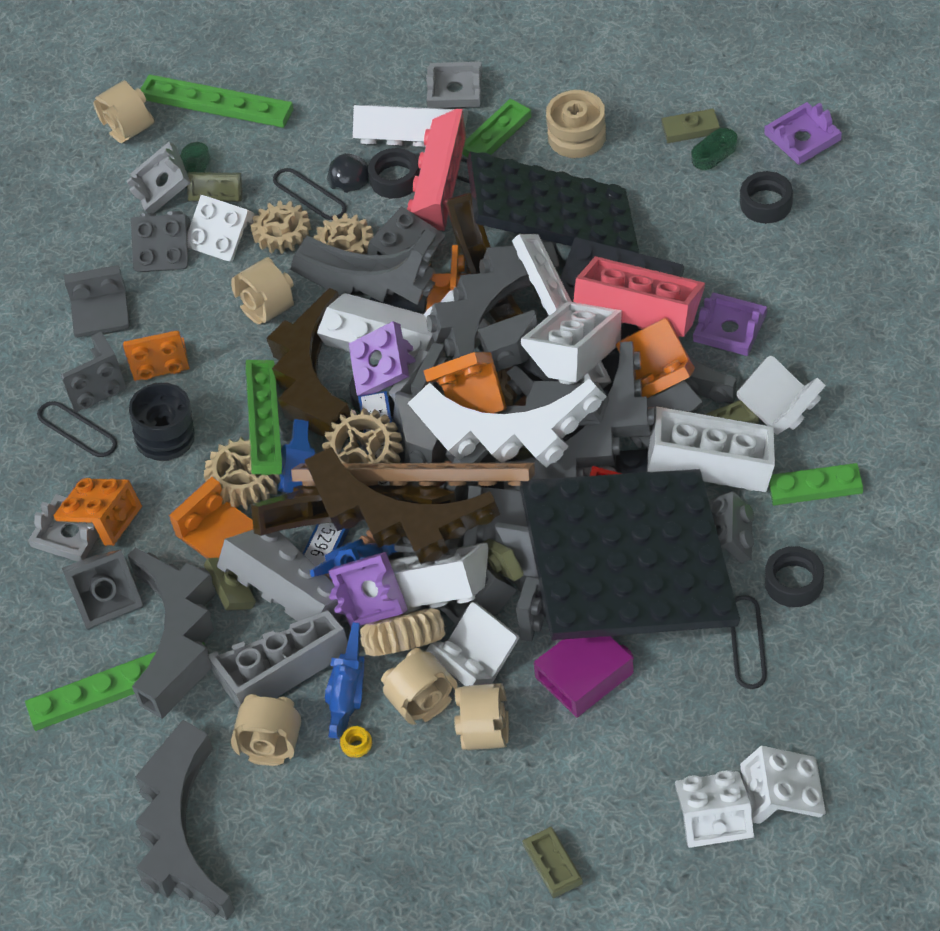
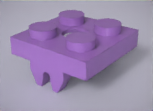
(803, 119)
(723, 309)
(392, 365)
(350, 595)

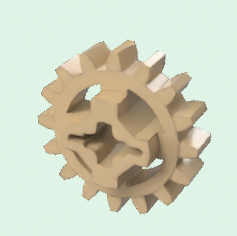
(280, 227)
(346, 234)

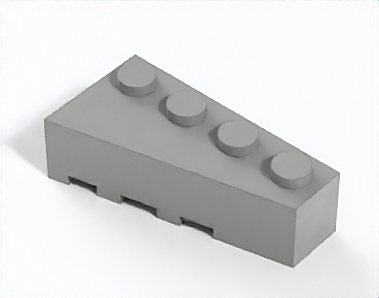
(279, 572)
(280, 658)

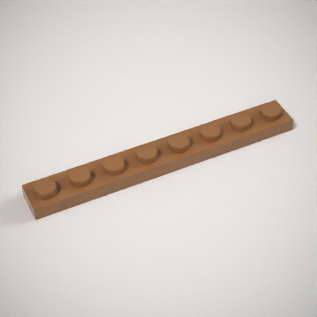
(429, 473)

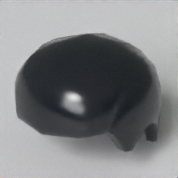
(348, 172)

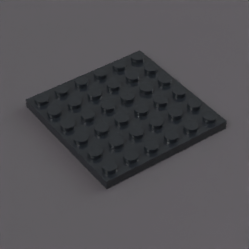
(627, 554)

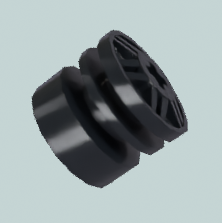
(161, 421)

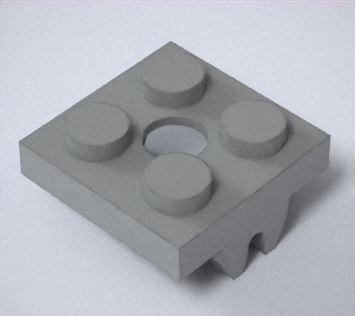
(443, 74)
(147, 177)
(49, 535)

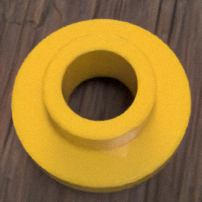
(353, 734)

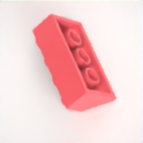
(438, 168)
(640, 293)

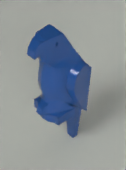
(294, 454)
(349, 553)
(345, 684)

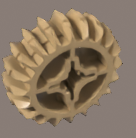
(371, 440)
(238, 483)
(402, 632)

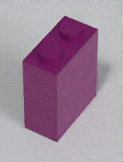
(583, 670)

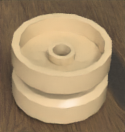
(576, 123)

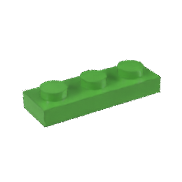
(497, 128)
(815, 484)

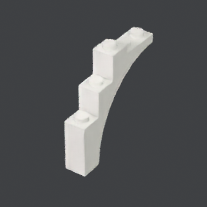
(505, 434)

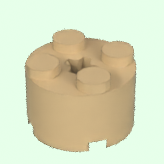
(123, 111)
(263, 291)
(418, 686)
(482, 716)
(266, 729)

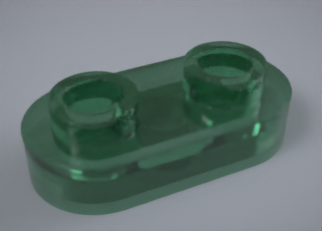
(711, 149)
(192, 151)

